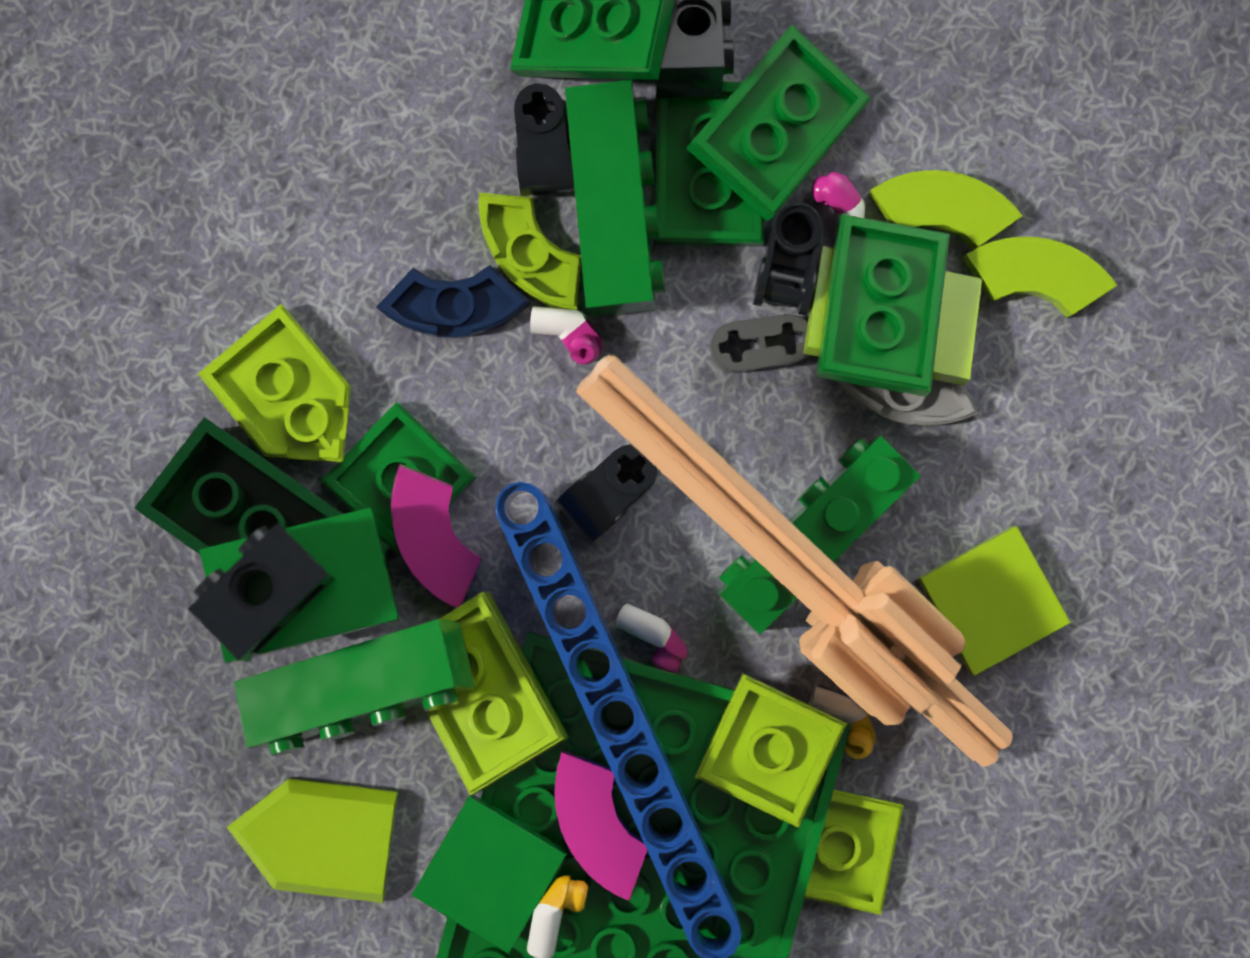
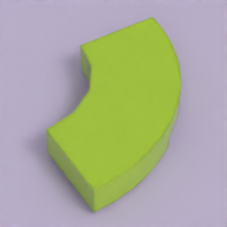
(946, 203)
(525, 252)
(1039, 269)

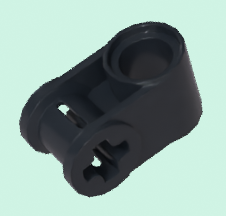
(542, 149)
(790, 270)
(601, 498)

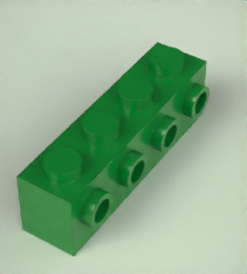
(612, 198)
(831, 518)
(354, 685)

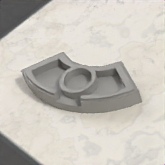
(942, 406)

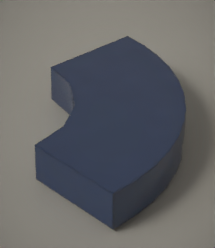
(455, 307)

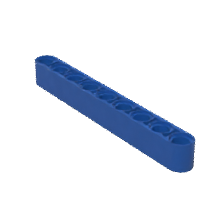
(642, 798)

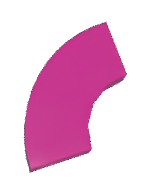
(426, 536)
(594, 827)

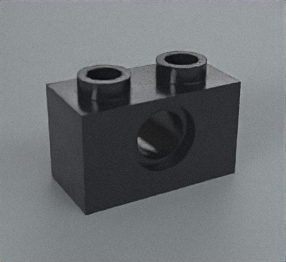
(696, 63)
(222, 597)

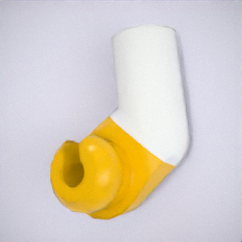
(862, 732)
(549, 911)

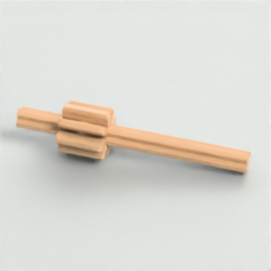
(866, 633)

